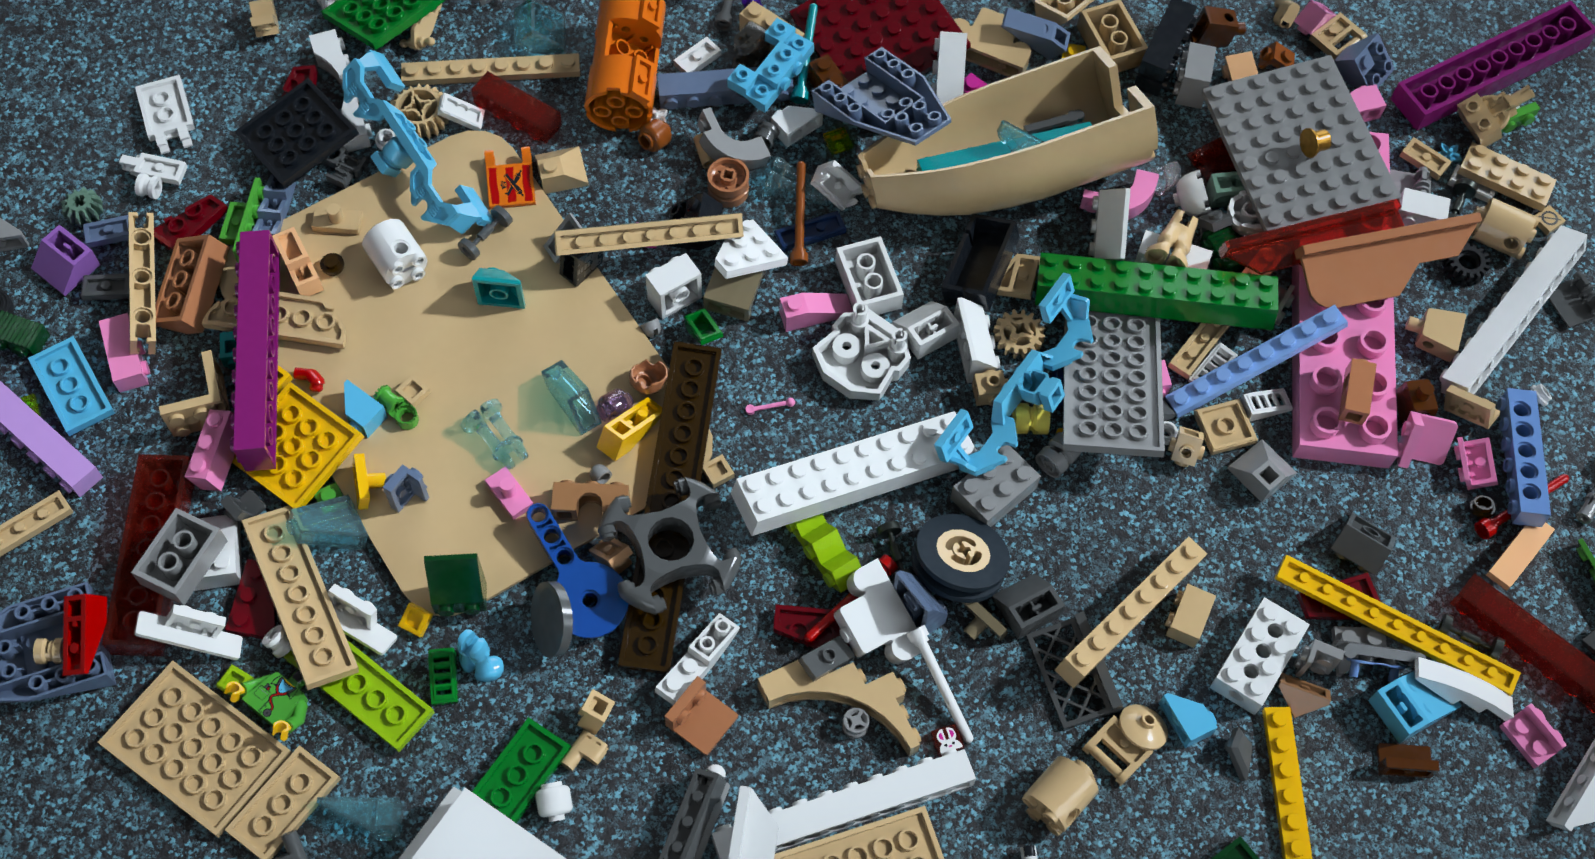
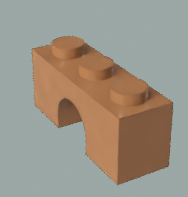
(571, 496)

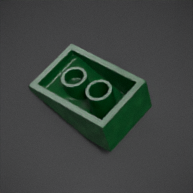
(456, 584)

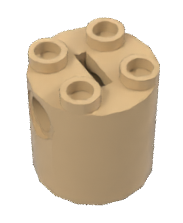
(1505, 228)
(1061, 794)

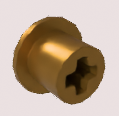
(1314, 141)

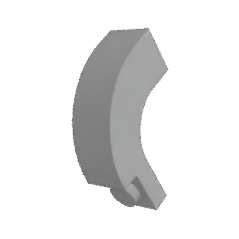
(719, 145)

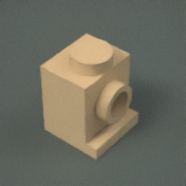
(594, 711)

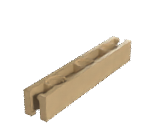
(141, 294)

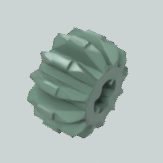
(82, 207)

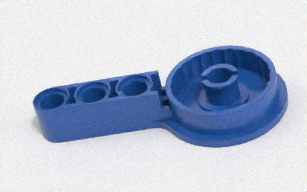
(580, 580)

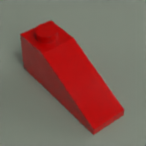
(82, 630)

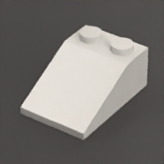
(228, 565)

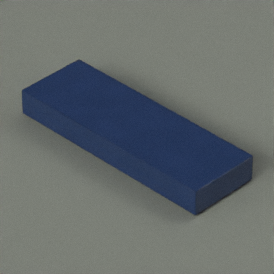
(814, 231)

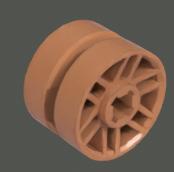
(728, 181)

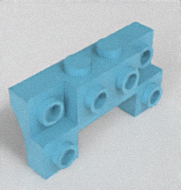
(776, 70)

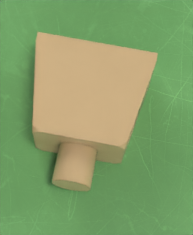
(1438, 332)

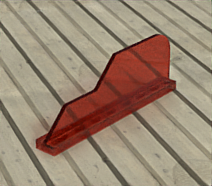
(1276, 247)

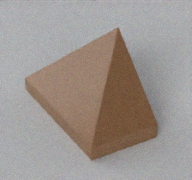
(1302, 695)

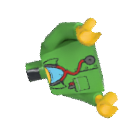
(274, 700)

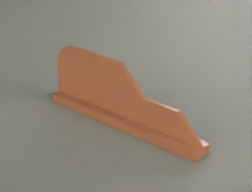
(1379, 262)

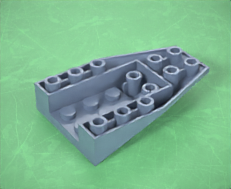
(885, 100)
(43, 618)

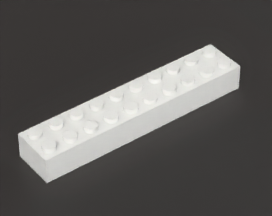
(843, 475)

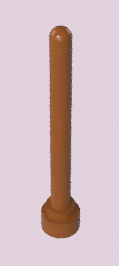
(799, 256)

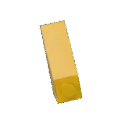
(629, 428)

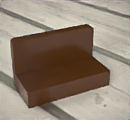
(1406, 760)

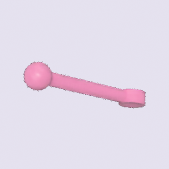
(750, 409)

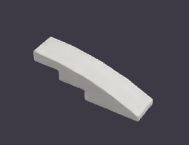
(1459, 685)

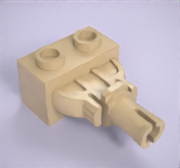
(1491, 113)

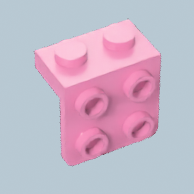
(1425, 439)

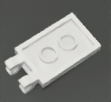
(166, 112)

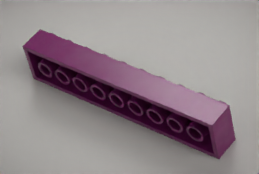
(1493, 64)
(256, 351)

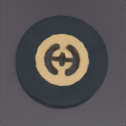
(960, 558)

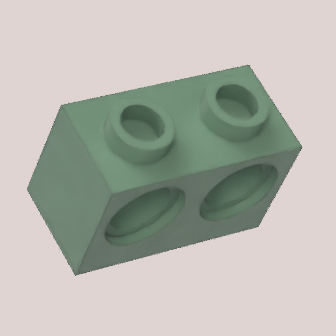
(1222, 188)

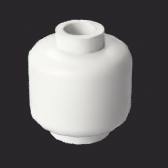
(554, 801)

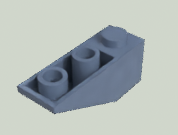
(1039, 33)

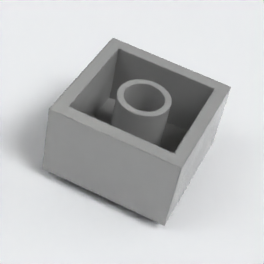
(1194, 74)

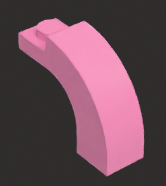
(1140, 193)

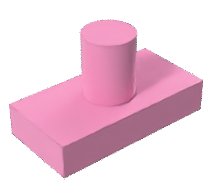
(509, 493)

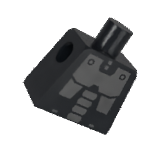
(579, 266)

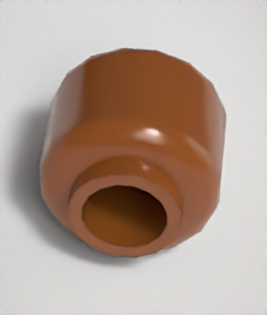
(654, 135)

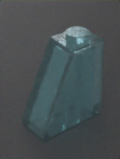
(572, 396)
(328, 524)

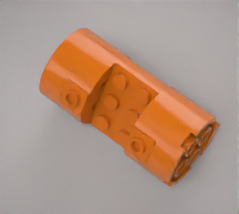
(625, 63)

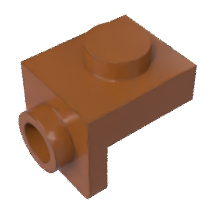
(1276, 55)

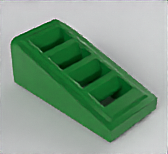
(702, 327)
(440, 655)

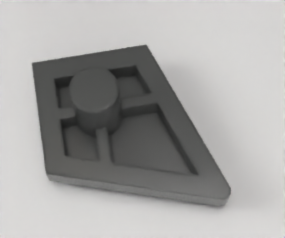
(1240, 752)

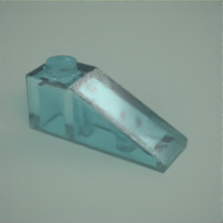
(372, 815)

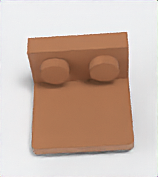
(700, 717)

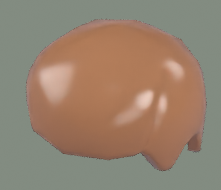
(648, 377)

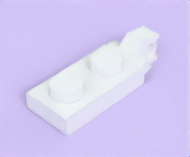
(168, 169)

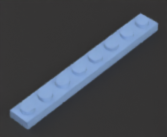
(1256, 361)

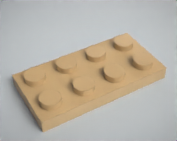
(1507, 176)
(282, 803)

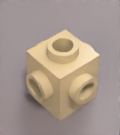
(987, 386)
(1186, 447)

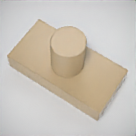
(337, 220)

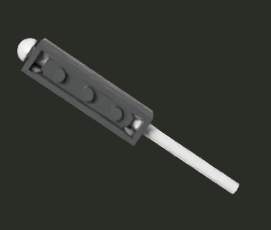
(697, 814)

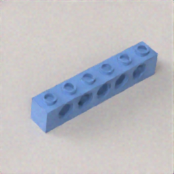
(1523, 458)

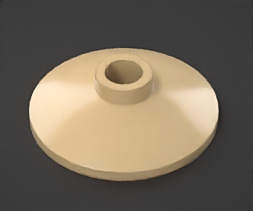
(1143, 727)

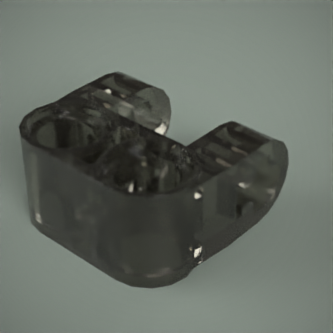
(753, 46)

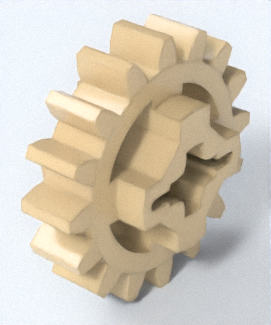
(1020, 336)

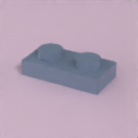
(106, 231)

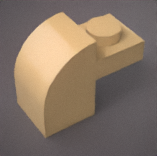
(264, 18)

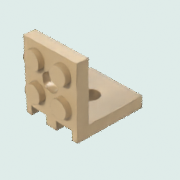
(190, 414)

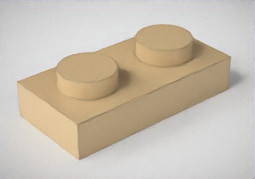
(1424, 156)

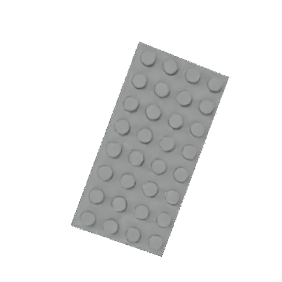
(1116, 389)

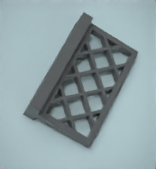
(1100, 673)

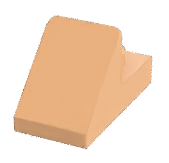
(613, 554)

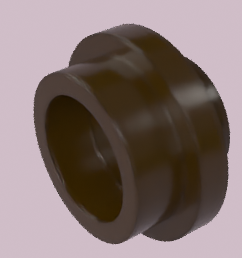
(332, 264)
(1482, 507)

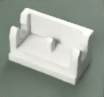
(836, 184)

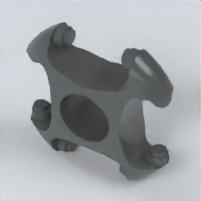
(680, 519)

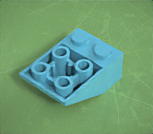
(1409, 706)

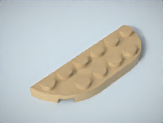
(300, 320)

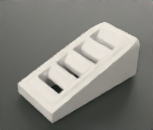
(1220, 355)
(1256, 397)

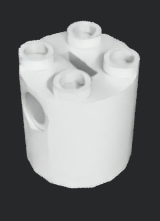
(395, 253)

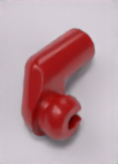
(312, 376)

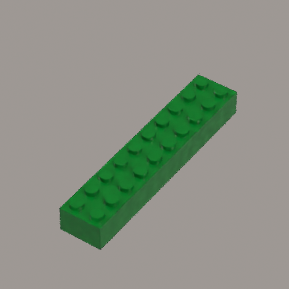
(1165, 290)

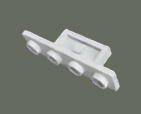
(359, 620)
(190, 630)

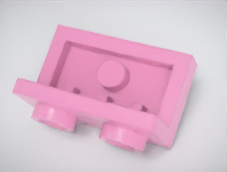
(1477, 463)

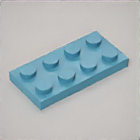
(71, 386)

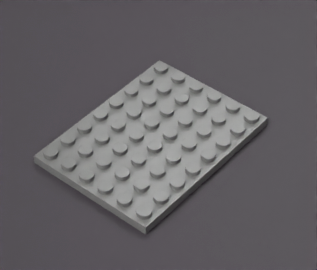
(1262, 129)

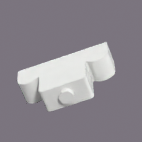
(876, 616)

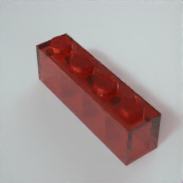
(516, 107)

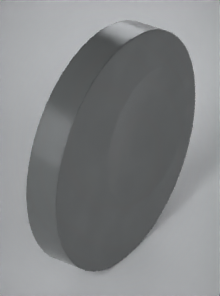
(551, 619)

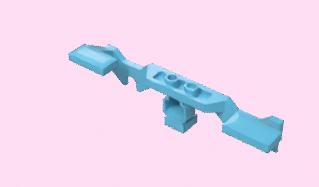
(408, 147)
(1026, 383)

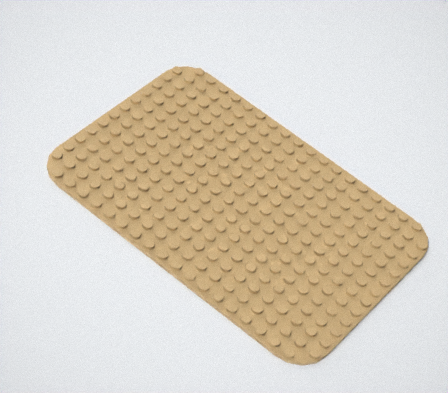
(467, 358)

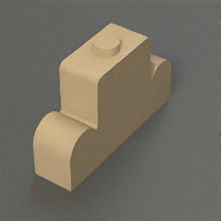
(993, 45)

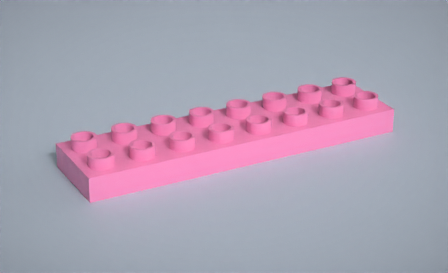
(1321, 371)

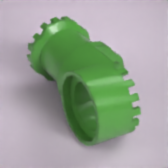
(396, 407)

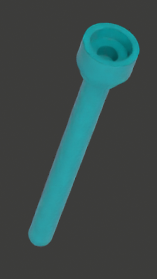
(800, 94)

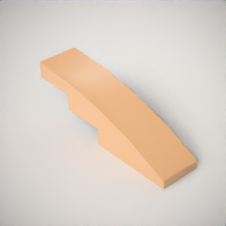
(1519, 554)

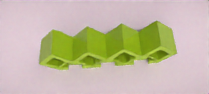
(826, 549)

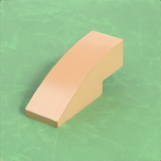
(297, 262)

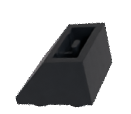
(696, 206)

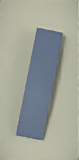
(274, 206)

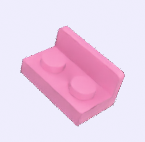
(1533, 735)

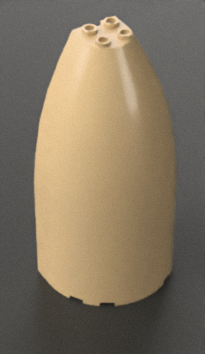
(1077, 82)

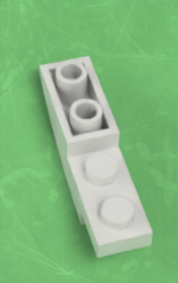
(699, 658)

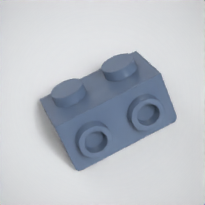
(403, 486)

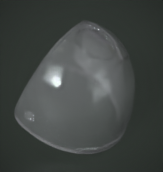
(1168, 177)

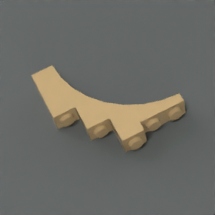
(845, 686)

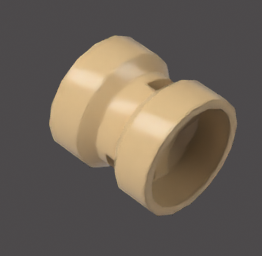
(48, 651)

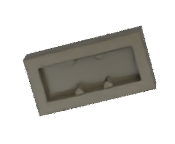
(983, 620)

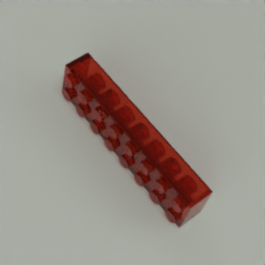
(155, 494)

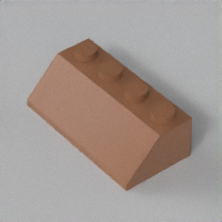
(190, 283)

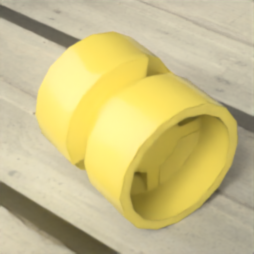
(1032, 419)

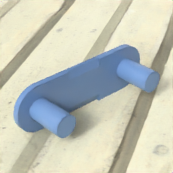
(1355, 665)

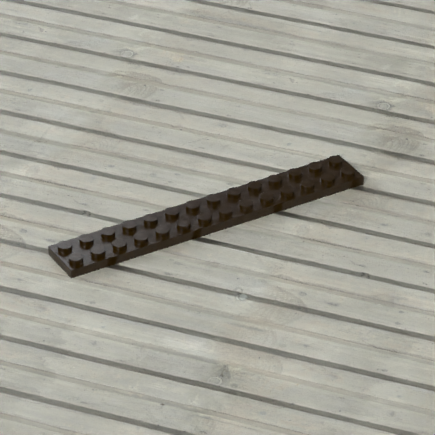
(678, 454)

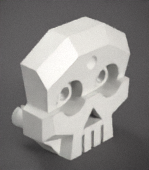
(852, 369)

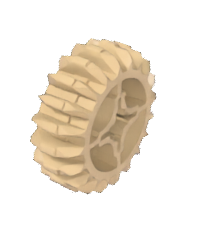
(427, 102)

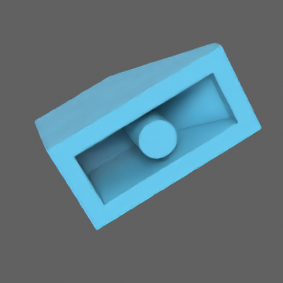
(362, 410)
(1188, 719)

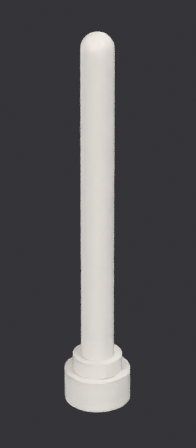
(920, 638)

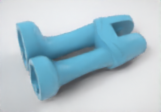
(475, 654)

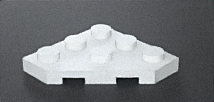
(749, 253)

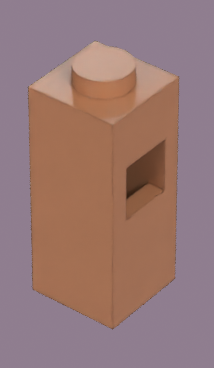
(1357, 391)

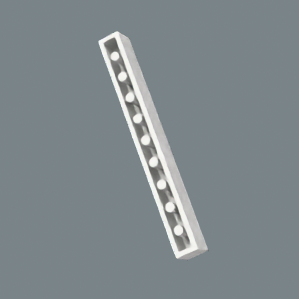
(1514, 311)
(863, 801)

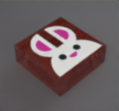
(947, 739)

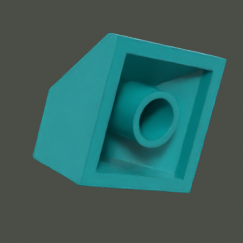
(498, 288)

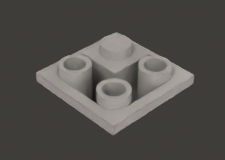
(1262, 470)

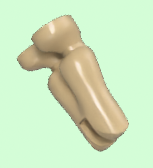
(1176, 237)

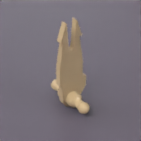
(422, 31)

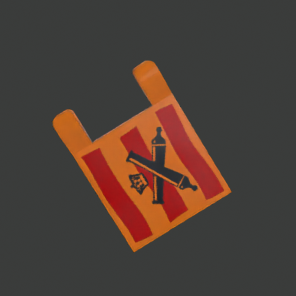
(510, 183)

